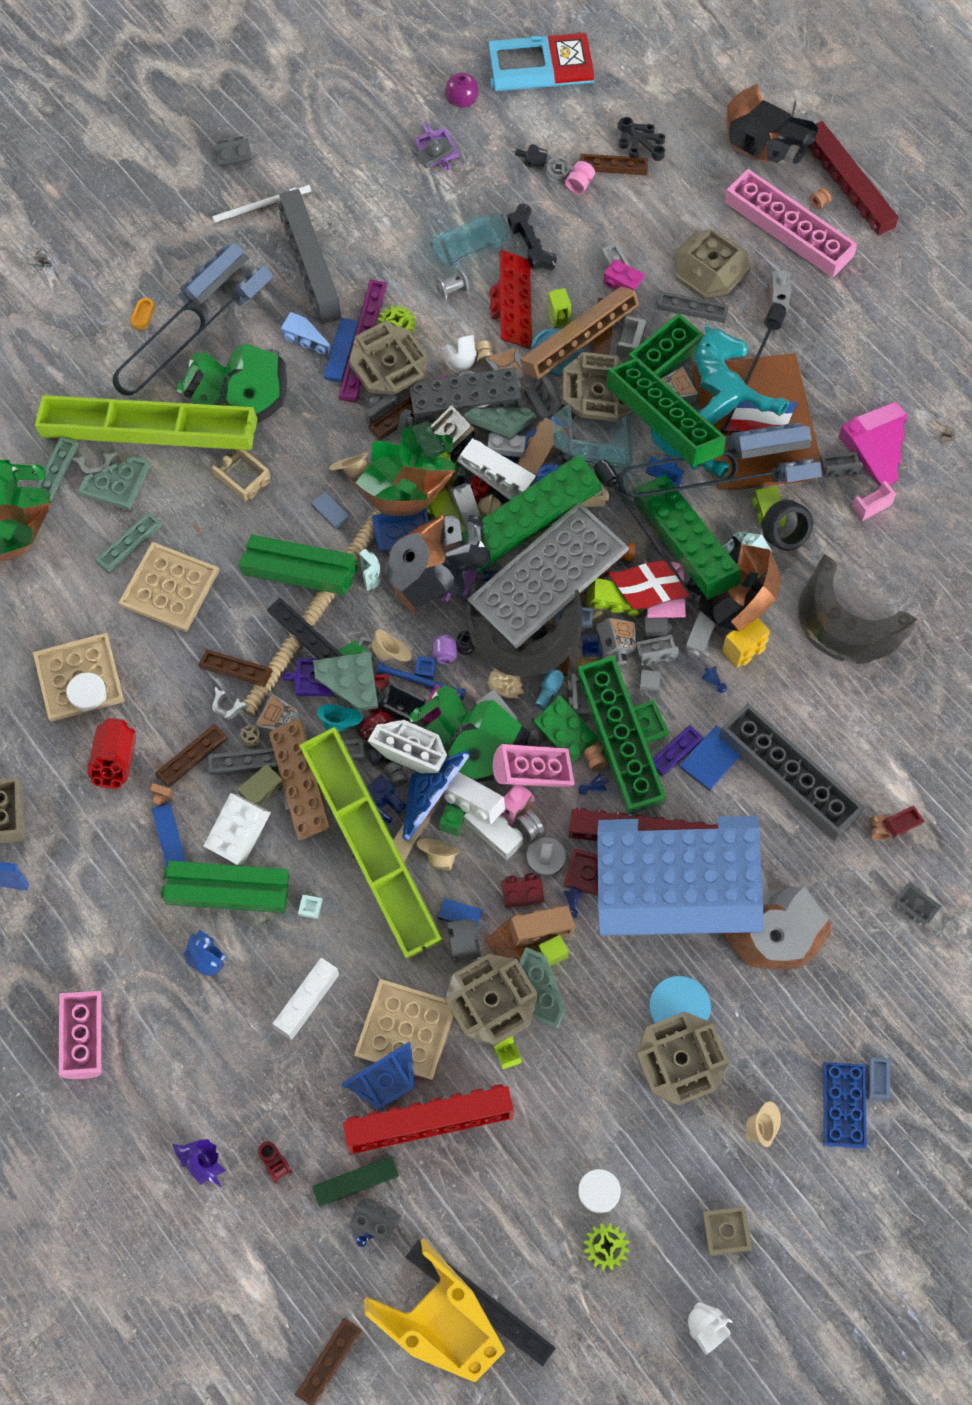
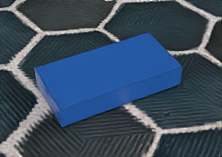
(456, 911)

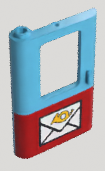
(565, 58)

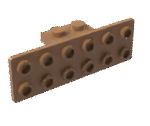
(299, 782)

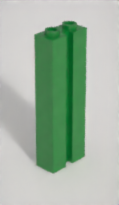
(298, 564)
(225, 887)

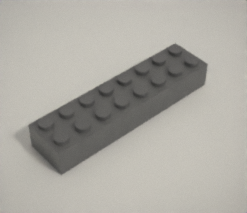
(309, 257)
(791, 771)

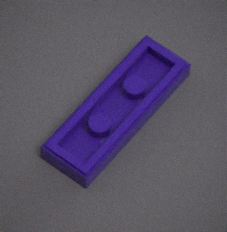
(676, 750)

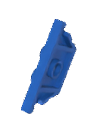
(385, 1079)

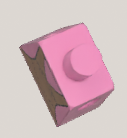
(517, 802)

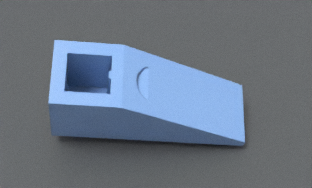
(302, 332)

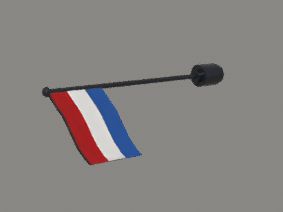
(746, 415)

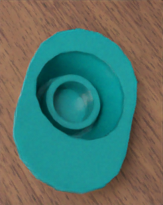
(338, 717)

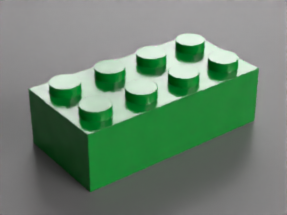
(668, 346)

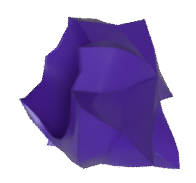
(200, 1159)

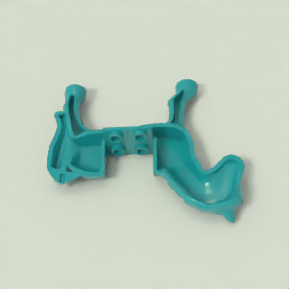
(725, 386)

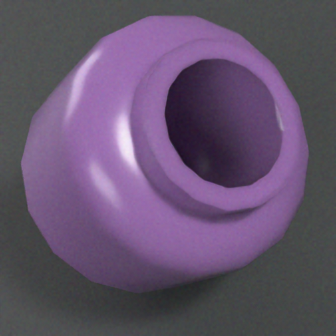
(444, 649)

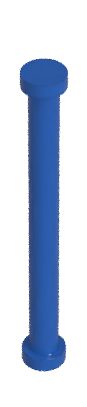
(414, 678)

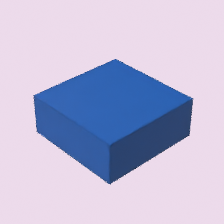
(425, 667)

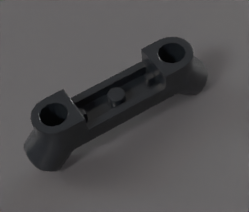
(536, 256)

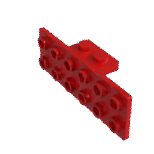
(512, 299)

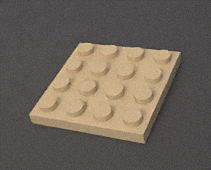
(169, 587)
(63, 662)
(402, 1016)

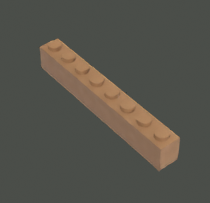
(579, 332)

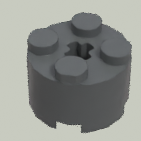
(463, 941)

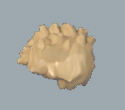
(505, 684)

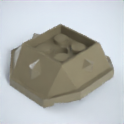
(710, 264)
(392, 345)
(581, 382)
(495, 978)
(703, 1056)

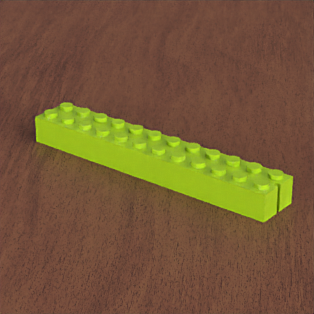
(146, 422)
(371, 843)

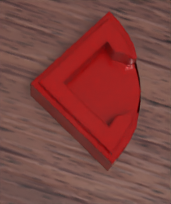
(381, 680)

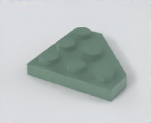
(501, 420)
(117, 483)
(349, 678)
(549, 1003)

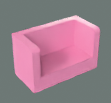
(874, 502)

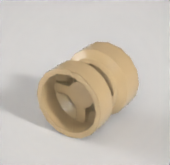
(483, 351)

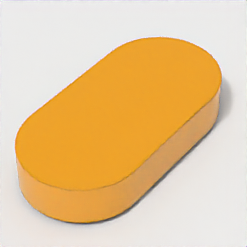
(142, 314)

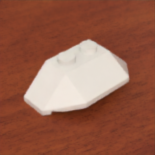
(409, 746)

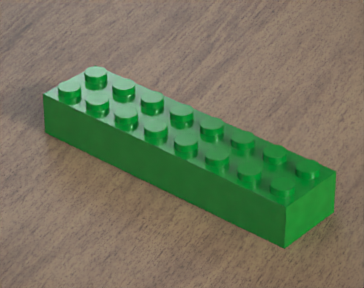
(665, 412)
(537, 507)
(688, 538)
(621, 735)

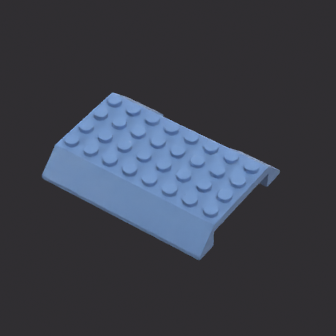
(680, 878)

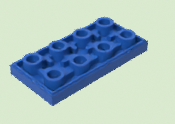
(844, 1105)

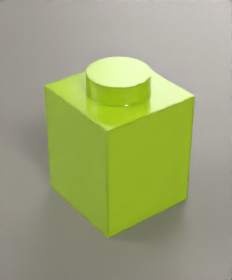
(554, 950)

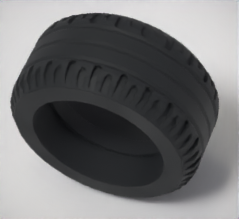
(799, 535)

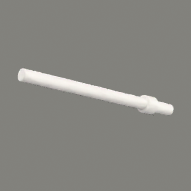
(256, 205)

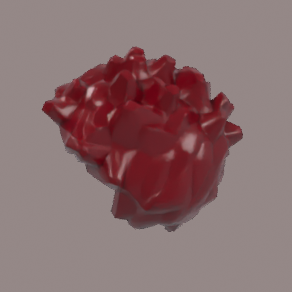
(369, 723)

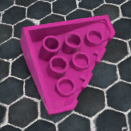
(877, 441)

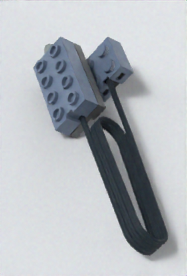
(199, 288)
(752, 444)

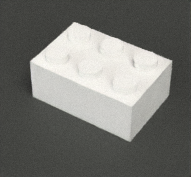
(237, 829)

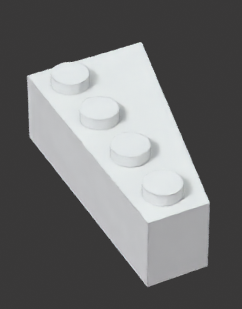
(495, 469)

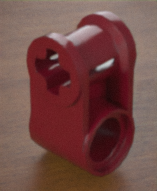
(276, 1164)

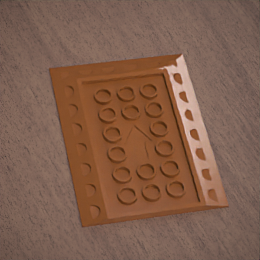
(775, 378)

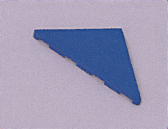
(426, 790)

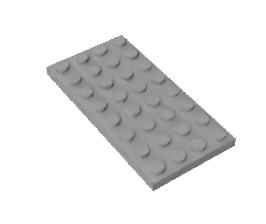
(547, 575)

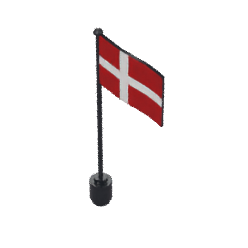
(650, 582)

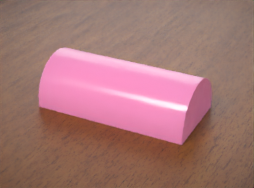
(533, 766)
(80, 1035)

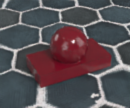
(903, 821)

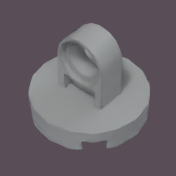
(546, 856)

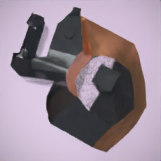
(765, 130)
(432, 560)
(751, 598)

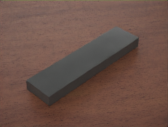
(692, 307)

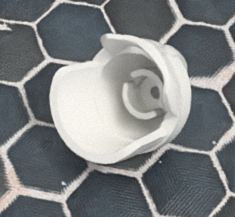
(464, 357)
(708, 1327)

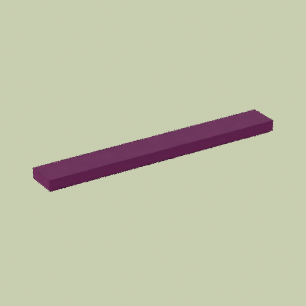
(368, 319)

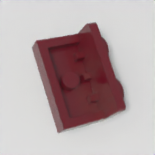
(522, 890)

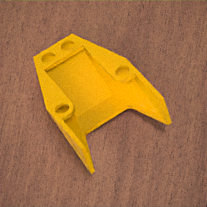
(444, 1326)

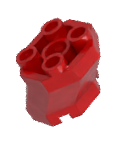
(111, 754)

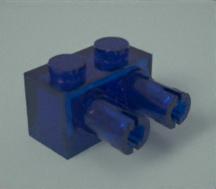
(384, 793)

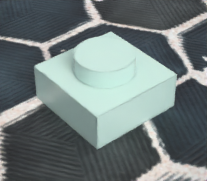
(310, 906)

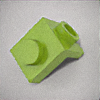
(507, 1053)

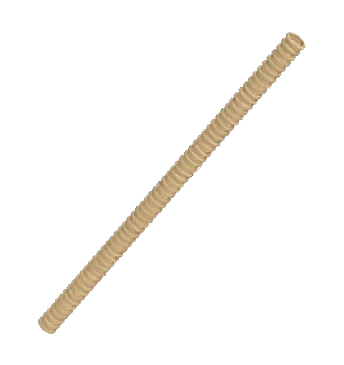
(312, 615)

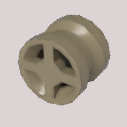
(248, 732)

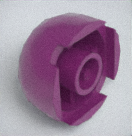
(461, 90)

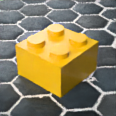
(746, 643)

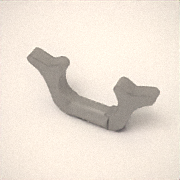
(87, 471)
(219, 695)

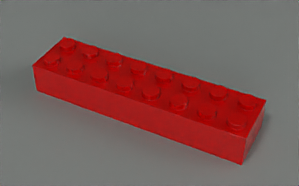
(428, 1119)

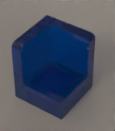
(591, 646)

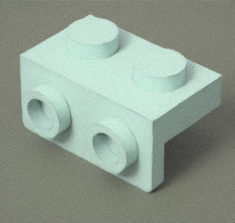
(371, 569)

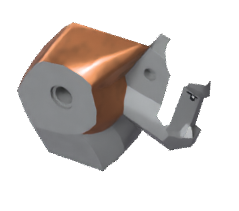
(791, 931)

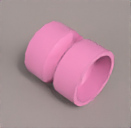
(580, 177)

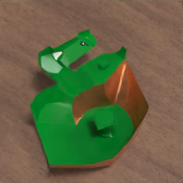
(401, 478)
(20, 508)

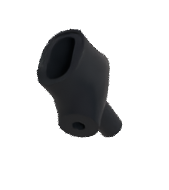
(533, 156)

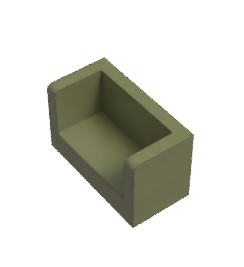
(261, 786)

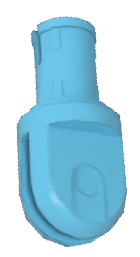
(549, 686)

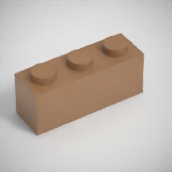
(539, 448)
(541, 925)

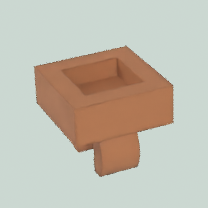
(161, 793)

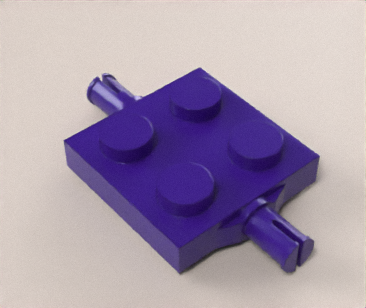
(305, 679)

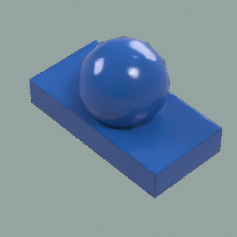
(670, 469)

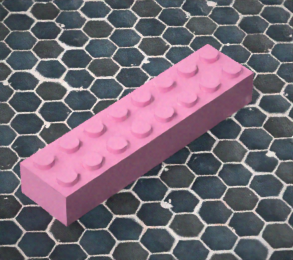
(790, 223)

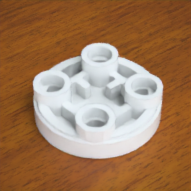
(86, 691)
(599, 1191)

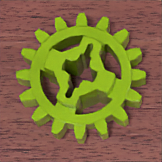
(399, 317)
(596, 1249)

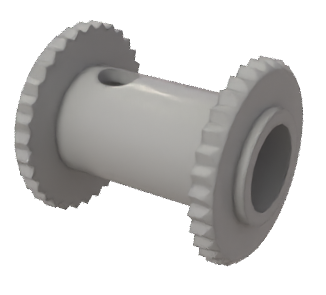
(452, 284)

